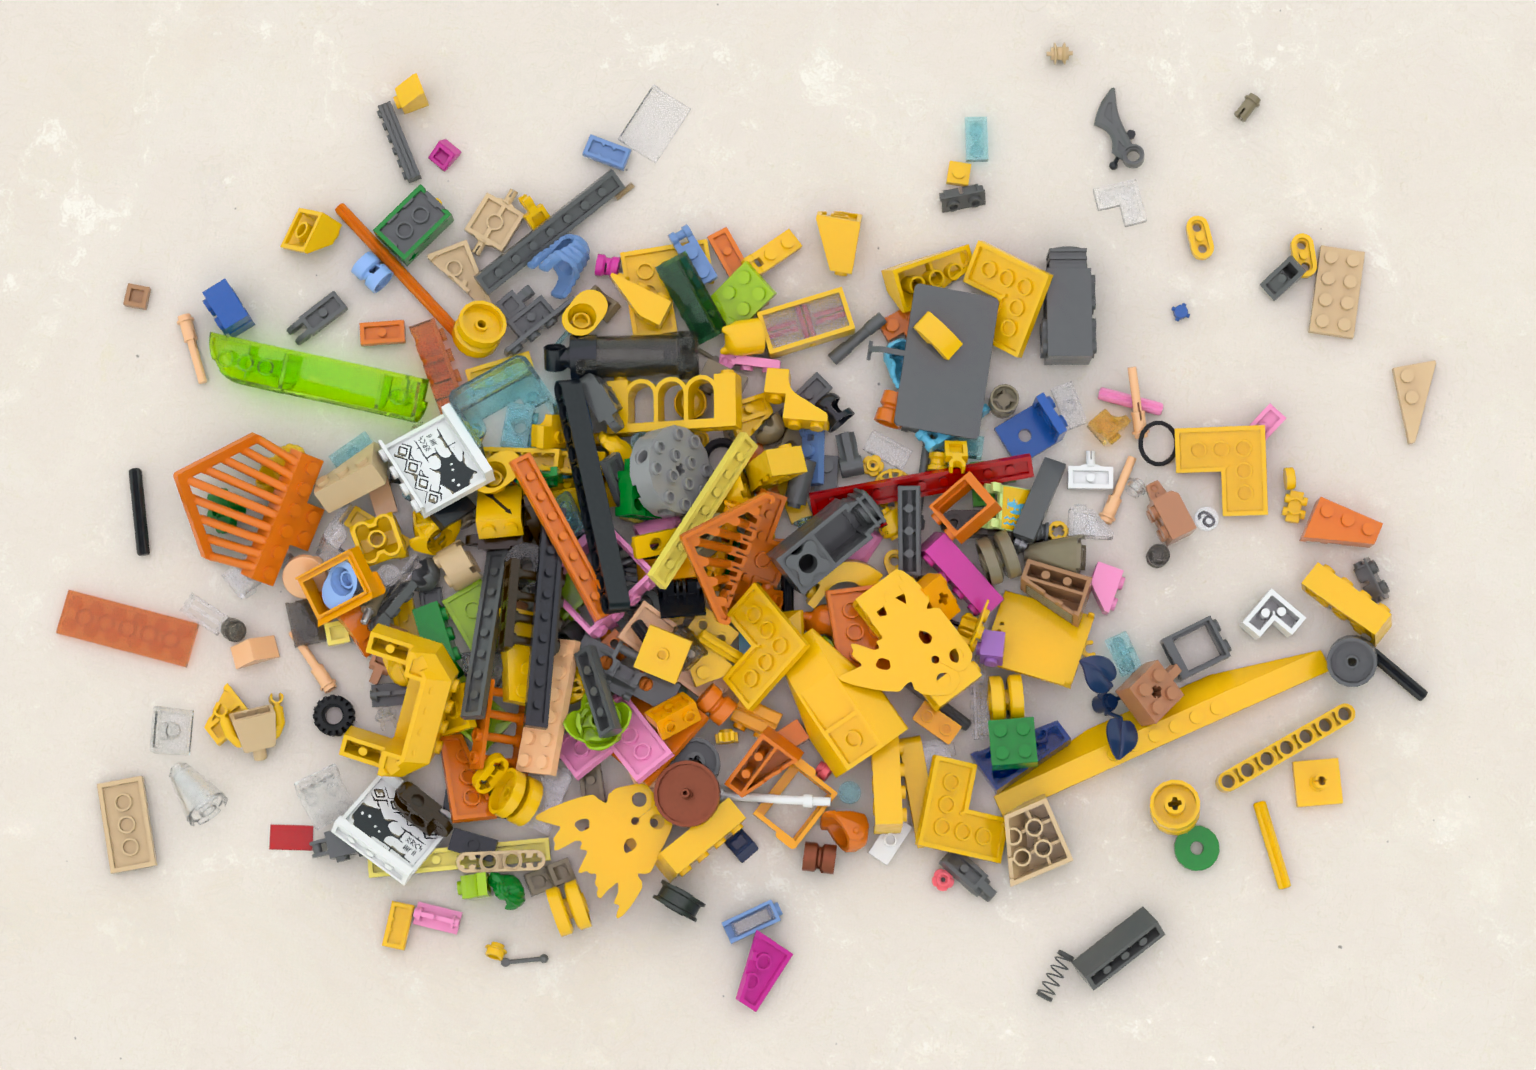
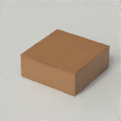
(137, 296)

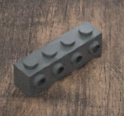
(1117, 947)

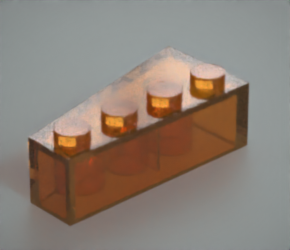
(436, 360)

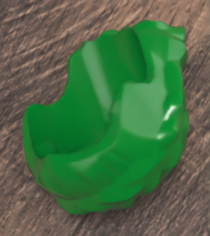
(507, 888)

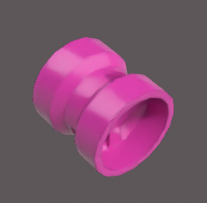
(613, 265)

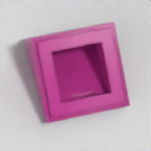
(444, 154)

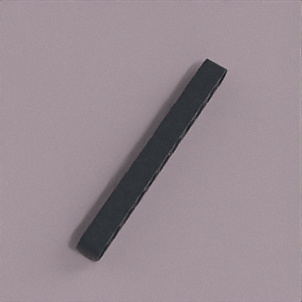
(592, 496)

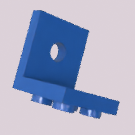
(1042, 424)

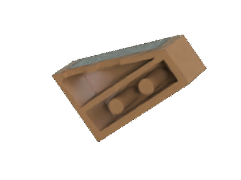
(1057, 589)

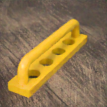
(642, 543)

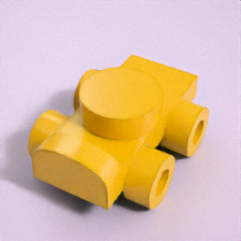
(1293, 510)

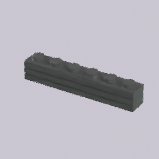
(399, 141)

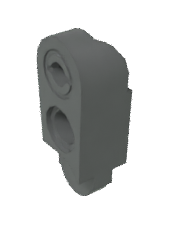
(602, 401)

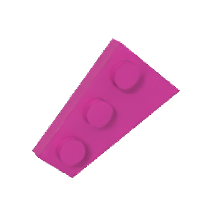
(762, 970)

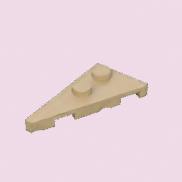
(460, 266)
(1412, 389)

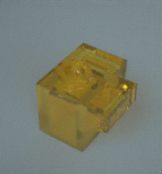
(1107, 427)

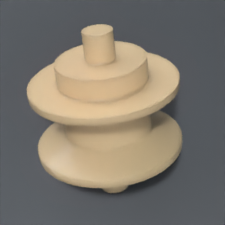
(1059, 53)

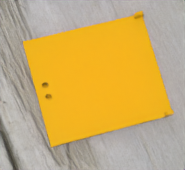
(1040, 640)

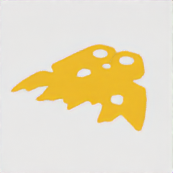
(907, 654)
(606, 836)

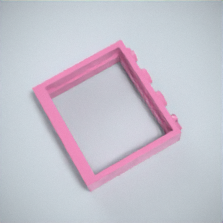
(601, 627)

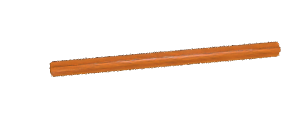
(396, 267)

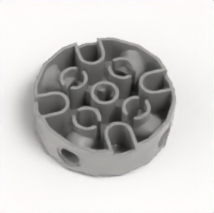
(669, 470)

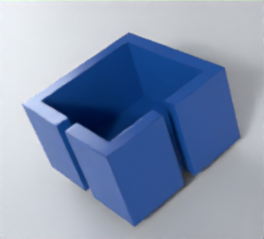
(230, 313)

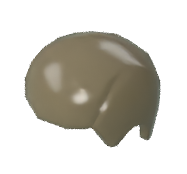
(773, 431)

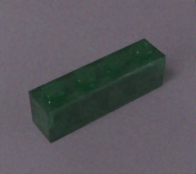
(691, 297)

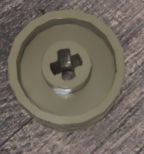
(998, 558)

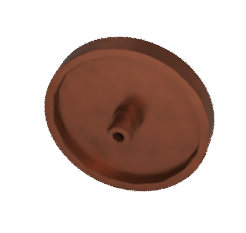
(687, 793)

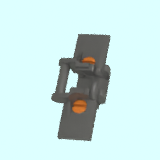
(626, 681)

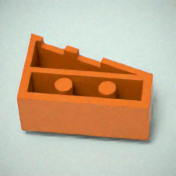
(1340, 525)
(763, 761)

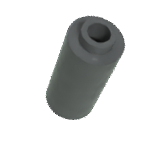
(799, 487)

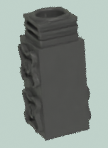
(1068, 308)
(827, 540)

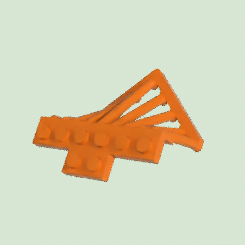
(285, 520)
(750, 560)

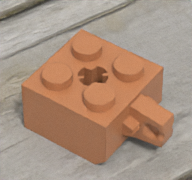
(1168, 514)
(1151, 692)

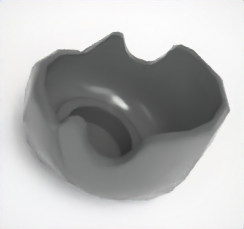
(427, 576)

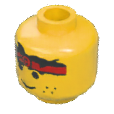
(890, 527)

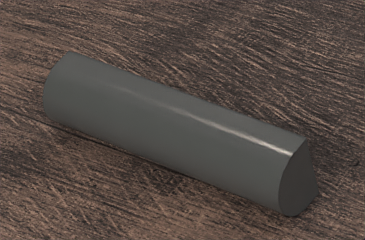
(909, 530)
(598, 692)

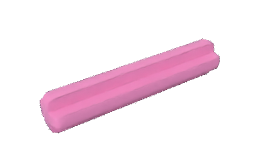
(1125, 400)

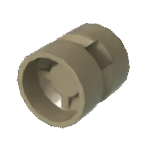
(1003, 401)

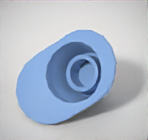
(340, 585)

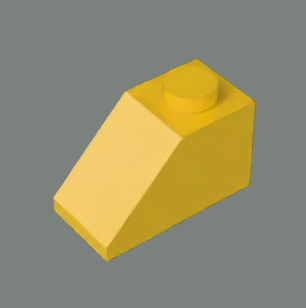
(410, 95)

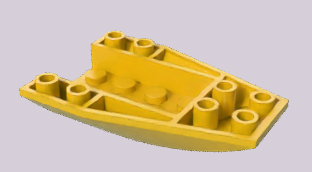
(840, 718)

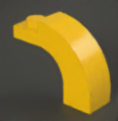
(851, 571)

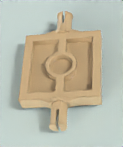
(494, 222)

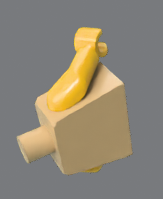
(255, 727)

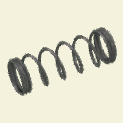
(1065, 956)

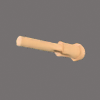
(190, 337)
(1138, 414)
(1114, 500)
(323, 678)

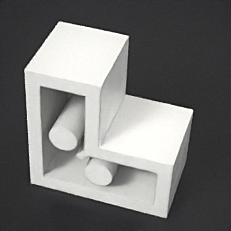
(1275, 611)

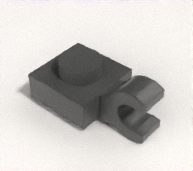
(513, 303)

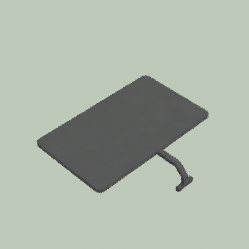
(941, 392)

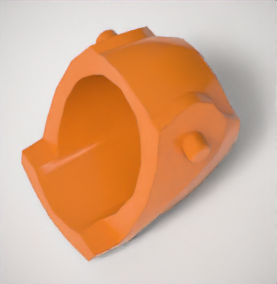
(846, 828)

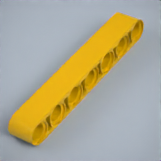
(1295, 743)

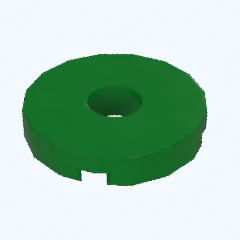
(1208, 855)

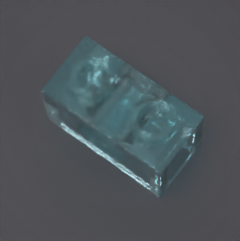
(516, 414)

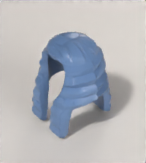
(568, 259)

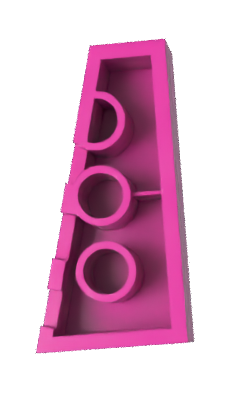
(959, 573)

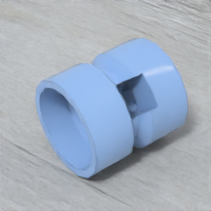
(370, 270)

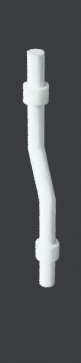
(806, 800)

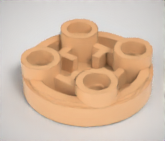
(297, 566)

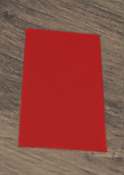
(290, 837)

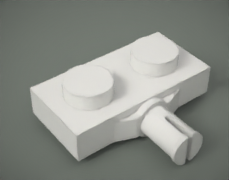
(1090, 475)

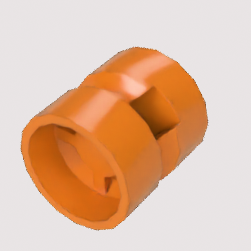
(886, 413)
(718, 706)

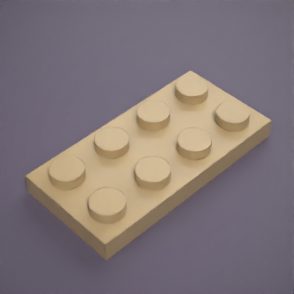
(1336, 292)
(127, 824)

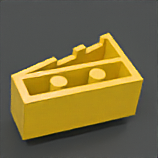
(775, 467)

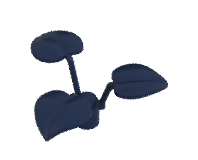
(1098, 675)

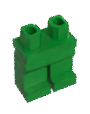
(629, 503)

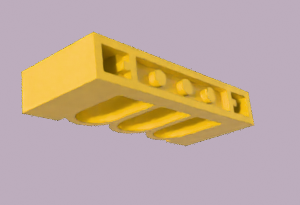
(727, 403)
(872, 603)

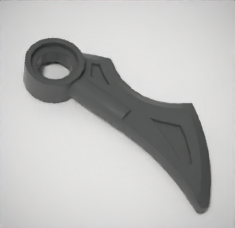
(1109, 120)

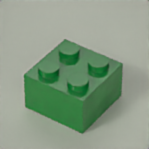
(1013, 743)

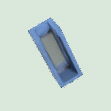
(752, 920)

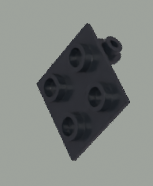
(682, 600)

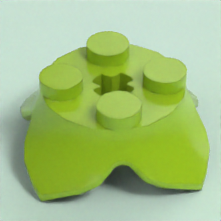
(582, 727)

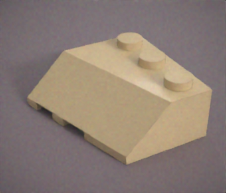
(352, 479)
(1033, 841)

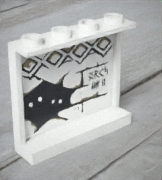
(437, 463)
(383, 833)

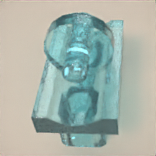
(1123, 653)

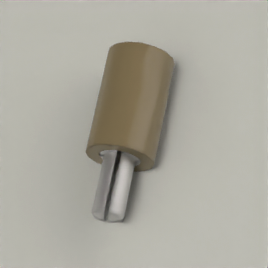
(371, 608)

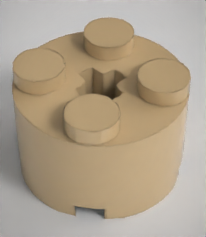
(458, 565)

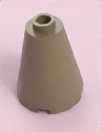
(1061, 552)

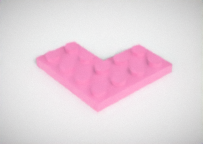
(638, 750)

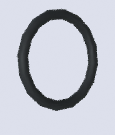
(1140, 443)

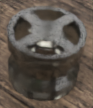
(1160, 552)
(237, 631)

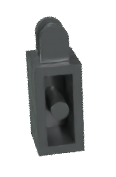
(336, 848)

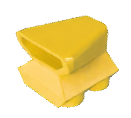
(379, 539)

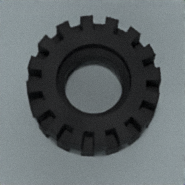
(320, 715)

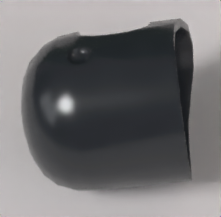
(836, 417)

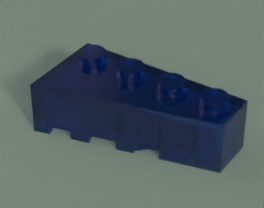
(1049, 741)

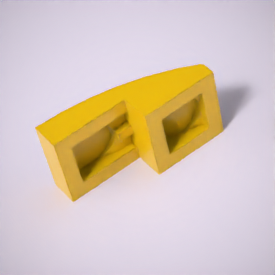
(938, 335)

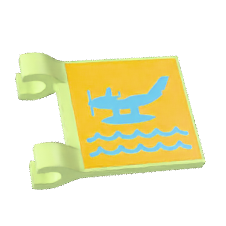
(1011, 501)

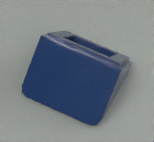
(741, 845)

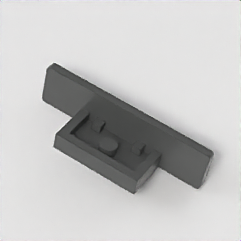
(532, 320)

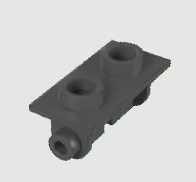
(972, 197)
(1369, 572)
(387, 694)

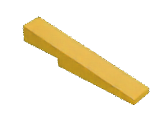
(543, 457)

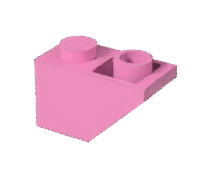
(1105, 583)

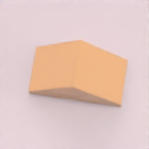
(254, 651)

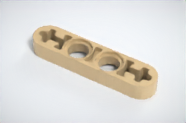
(500, 864)

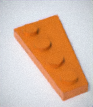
(464, 800)

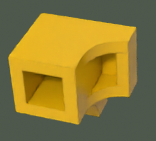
(548, 433)

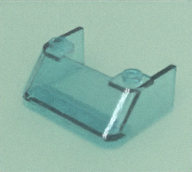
(494, 389)

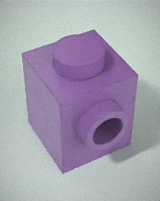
(991, 648)

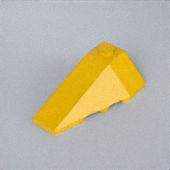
(931, 270)

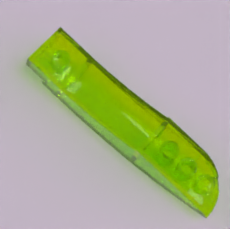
(320, 378)

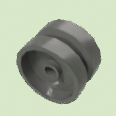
(1357, 673)
(703, 751)

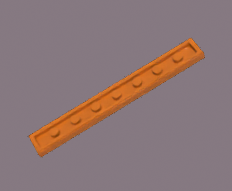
(559, 532)

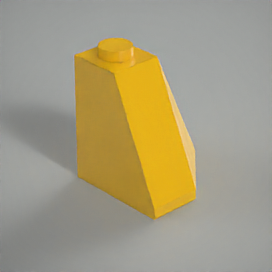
(840, 239)

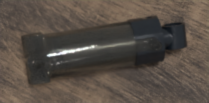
(626, 355)

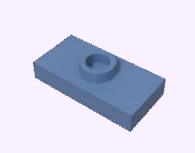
(606, 152)

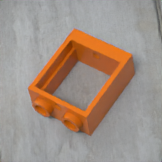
(952, 496)

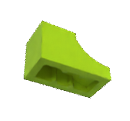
(474, 886)

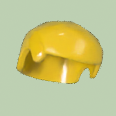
(700, 403)

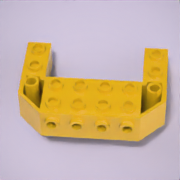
(424, 707)

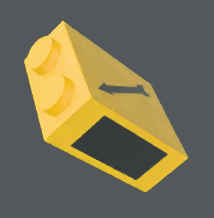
(500, 513)

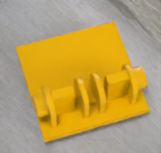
(972, 627)

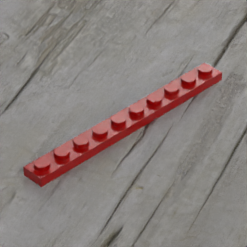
(931, 482)

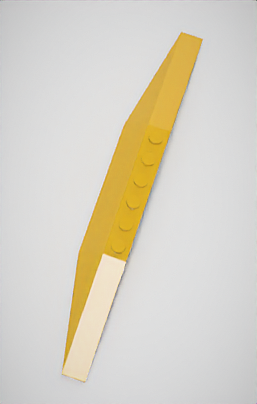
(1201, 705)

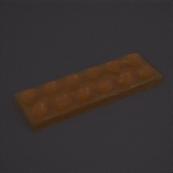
(127, 628)

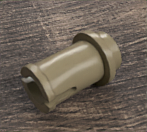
(1247, 107)

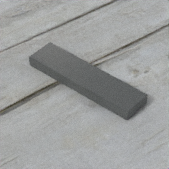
(1039, 499)

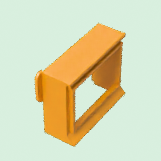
(370, 582)
(809, 772)

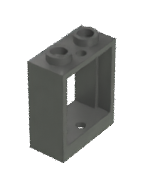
(1175, 658)

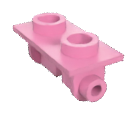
(437, 918)

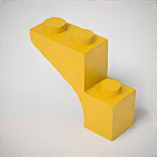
(797, 411)

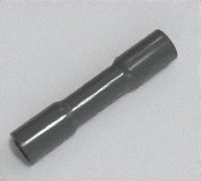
(868, 329)

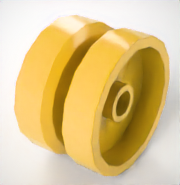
(479, 329)
(1002, 700)
(1175, 794)
(516, 797)
(571, 907)

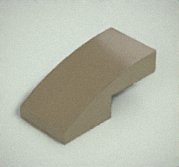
(549, 876)

